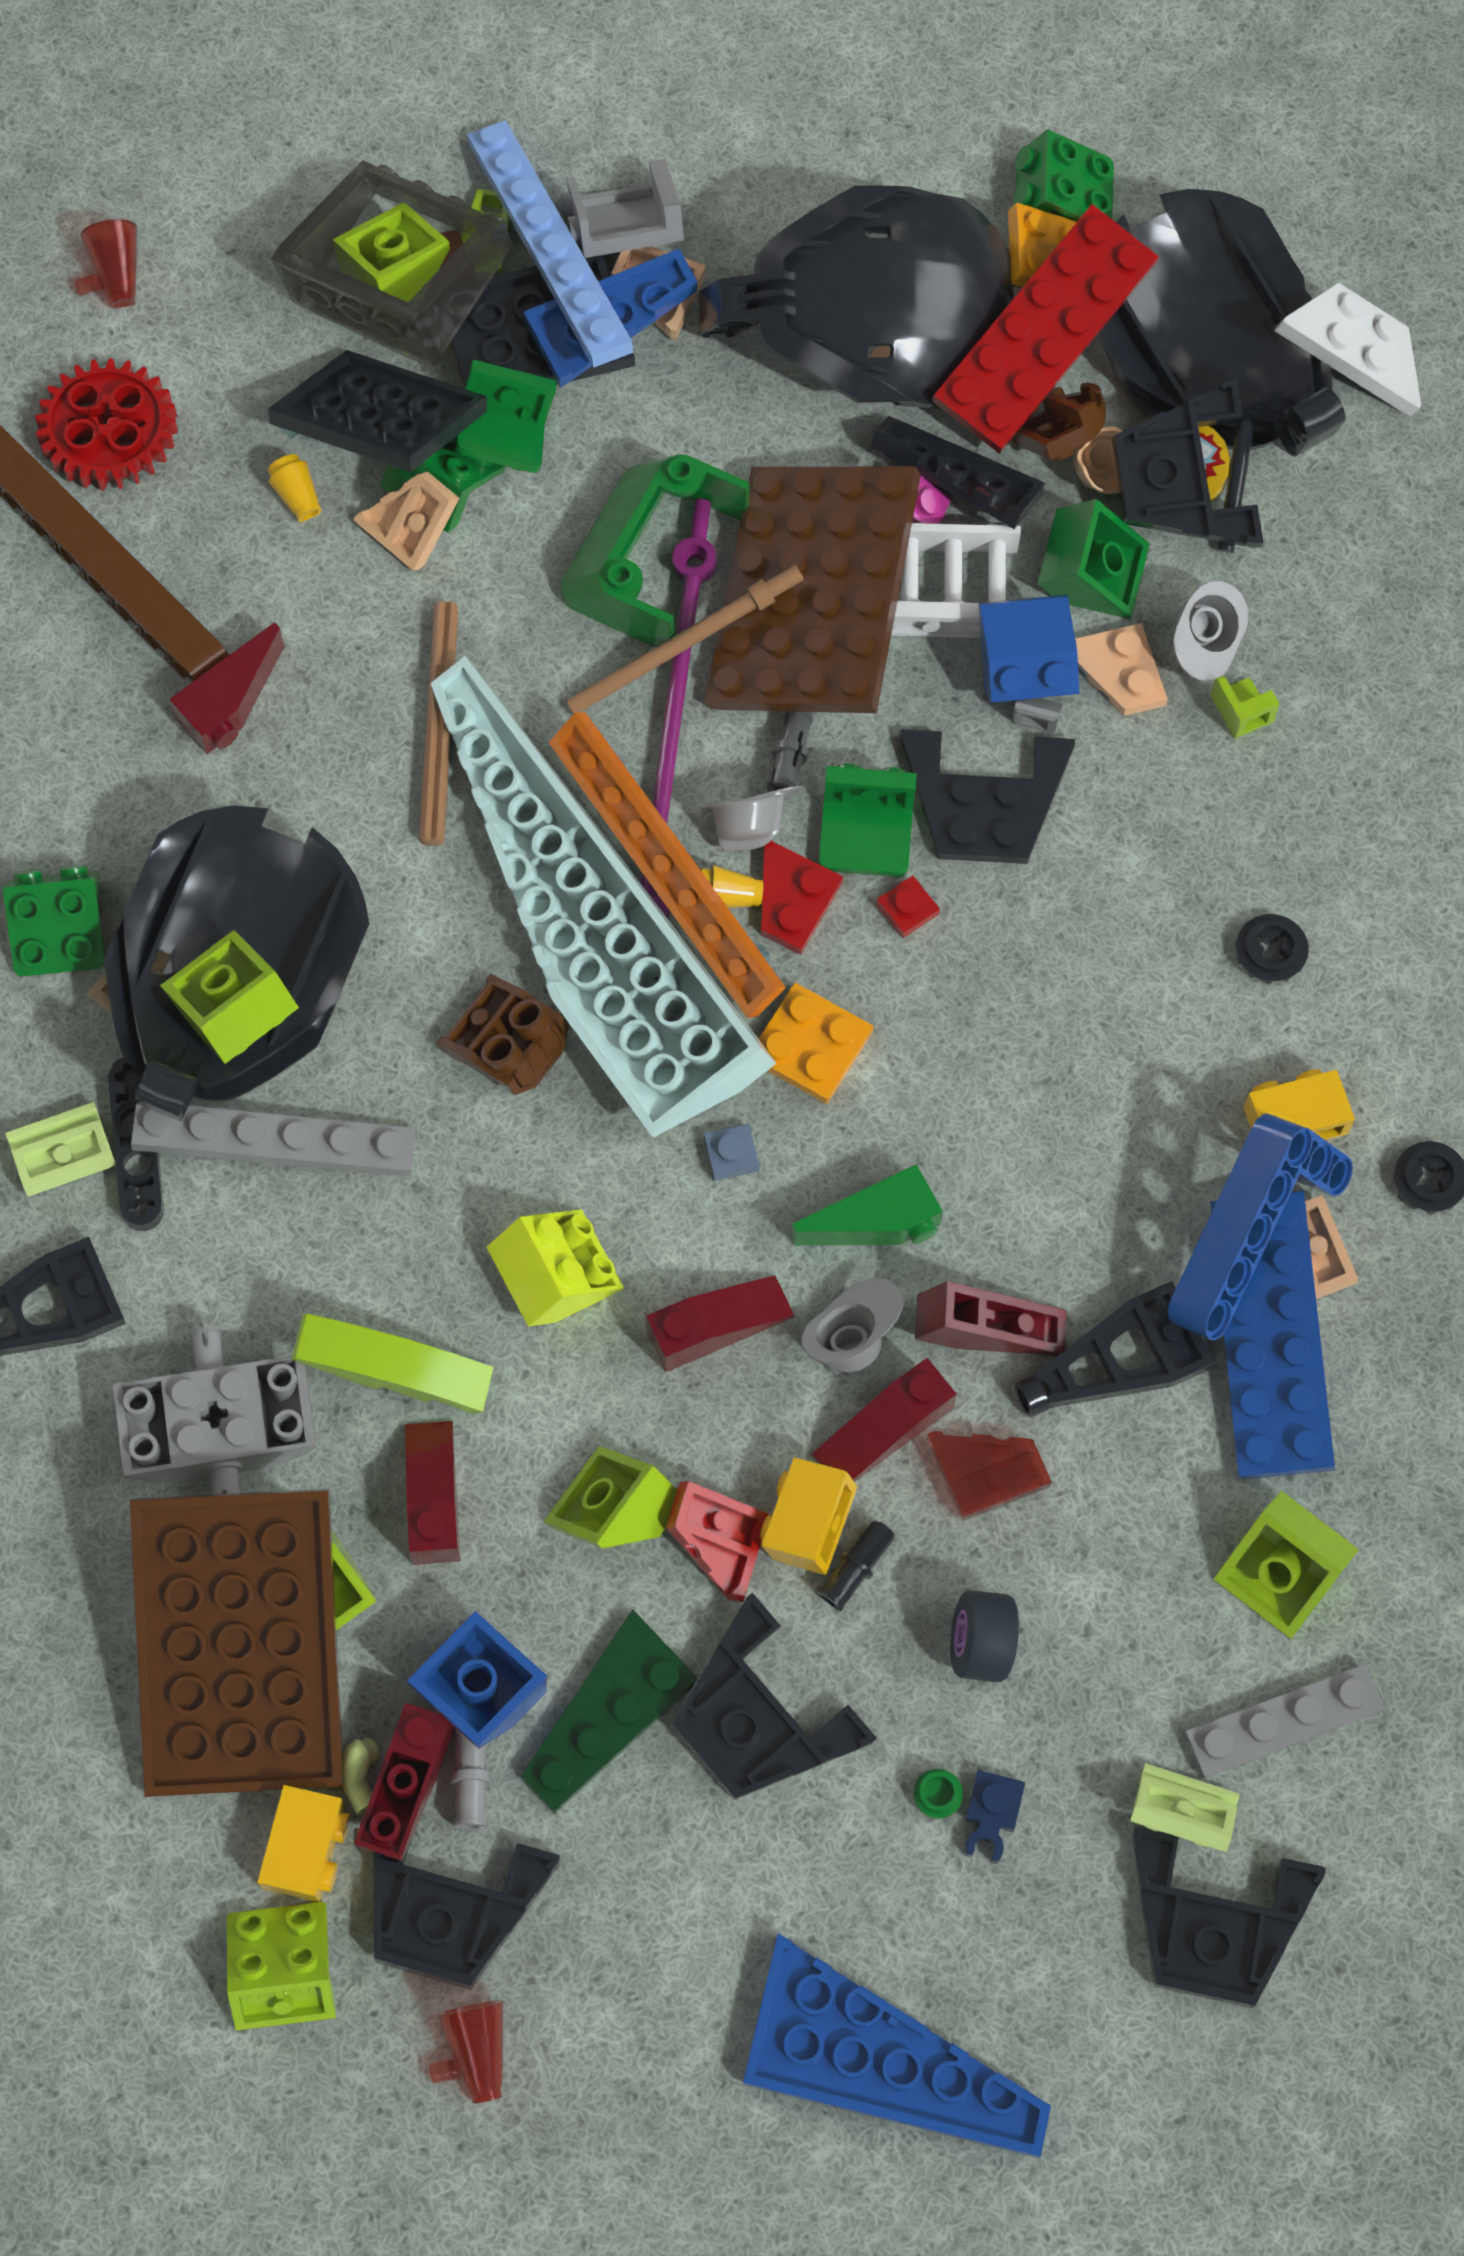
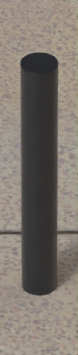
(1238, 472)

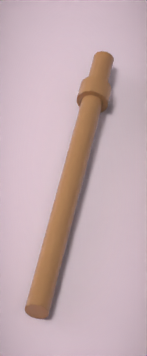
(759, 596)

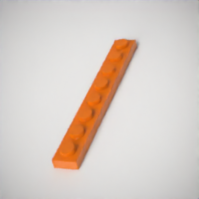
(667, 865)

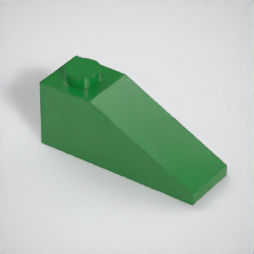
(881, 1214)

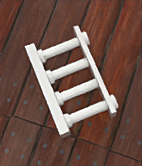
(952, 615)

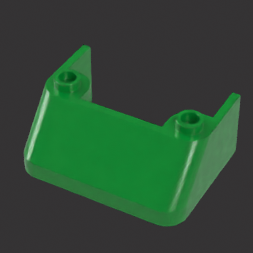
(601, 577)

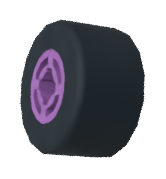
(984, 1636)

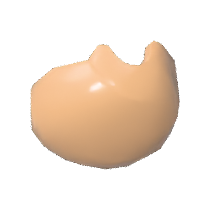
(1097, 460)

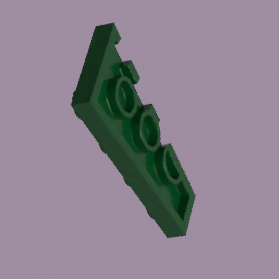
(614, 1706)

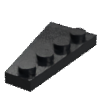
(968, 475)

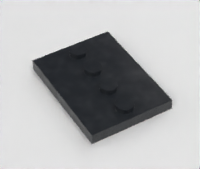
(497, 329)
(378, 410)

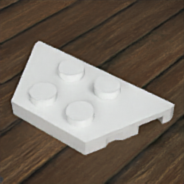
(1359, 344)

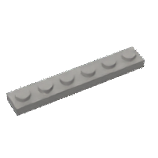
(277, 1139)

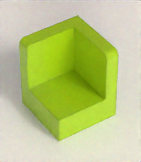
(1243, 705)

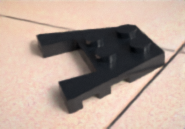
(1166, 476)
(985, 814)
(743, 1728)
(447, 1925)
(1211, 1942)

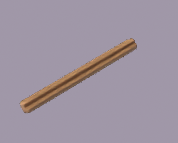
(437, 734)

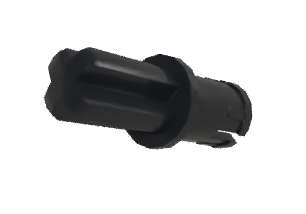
(856, 1565)

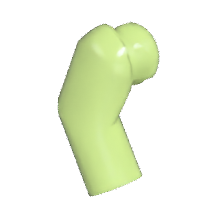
(356, 1762)

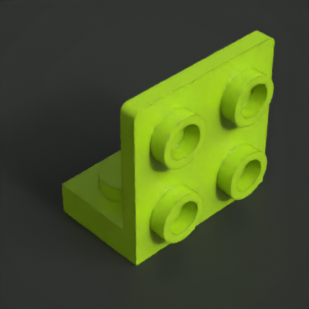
(279, 1966)

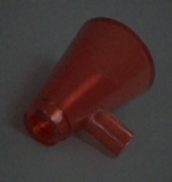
(114, 258)
(477, 2048)

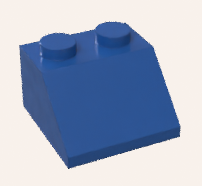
(1028, 648)
(479, 1681)

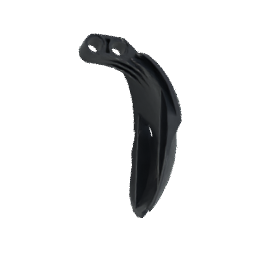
(833, 292)
(1205, 320)
(197, 886)

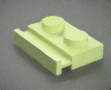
(60, 1149)
(1185, 1807)

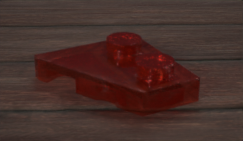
(988, 1470)

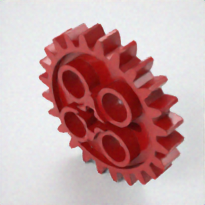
(109, 389)

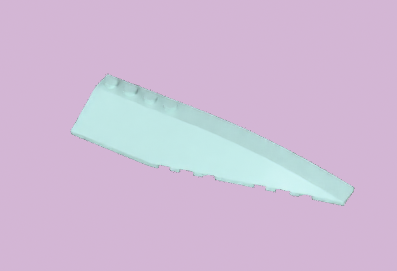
(663, 1041)

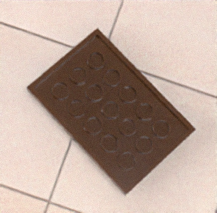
(831, 632)
(236, 1642)

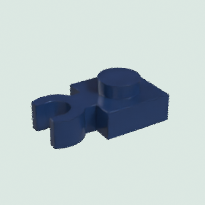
(994, 1807)

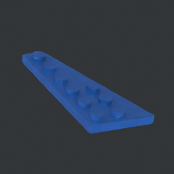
(862, 2055)

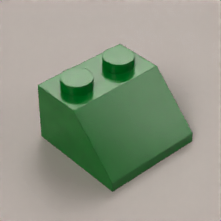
(1094, 559)

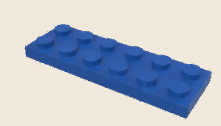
(1278, 1359)

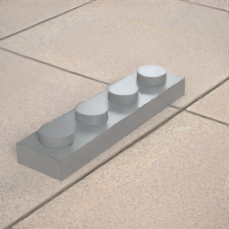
(1284, 1721)

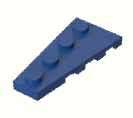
(636, 295)

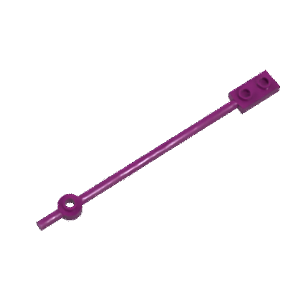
(693, 547)

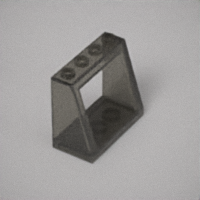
(439, 308)

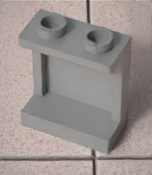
(625, 216)

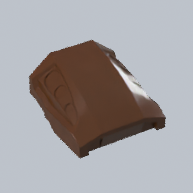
(507, 1036)

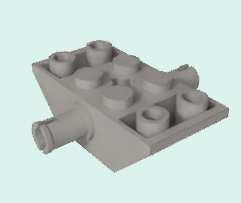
(167, 1418)

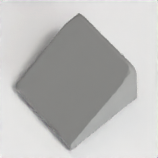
(1037, 714)

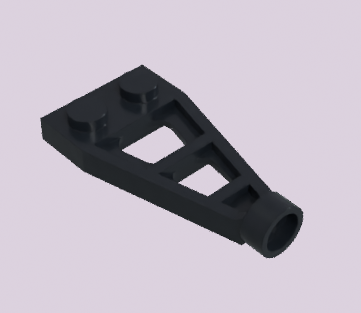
(85, 1292)
(1177, 1354)

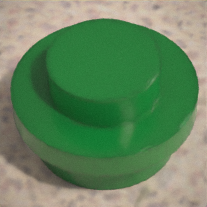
(938, 1793)

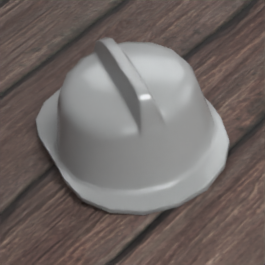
(1210, 630)
(750, 821)
(852, 1326)

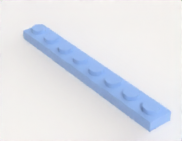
(550, 244)

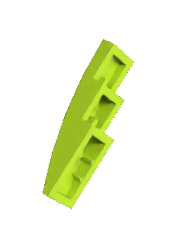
(392, 1363)

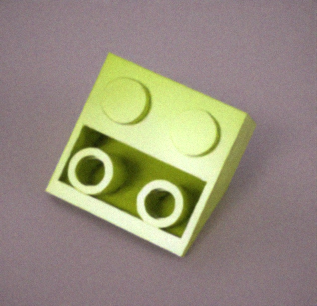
(553, 1265)

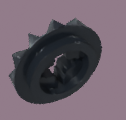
(1268, 929)
(1434, 1157)

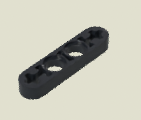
(123, 1152)

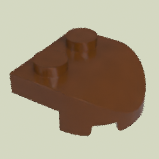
(1064, 423)

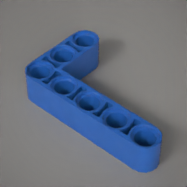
(1246, 1215)

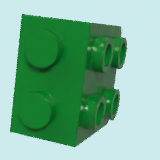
(1063, 176)
(514, 420)
(453, 470)
(867, 820)
(54, 921)

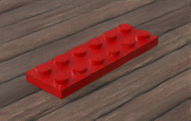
(1045, 328)

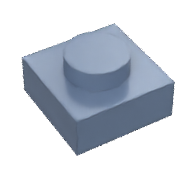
(731, 1152)

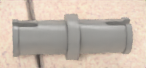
(469, 1784)

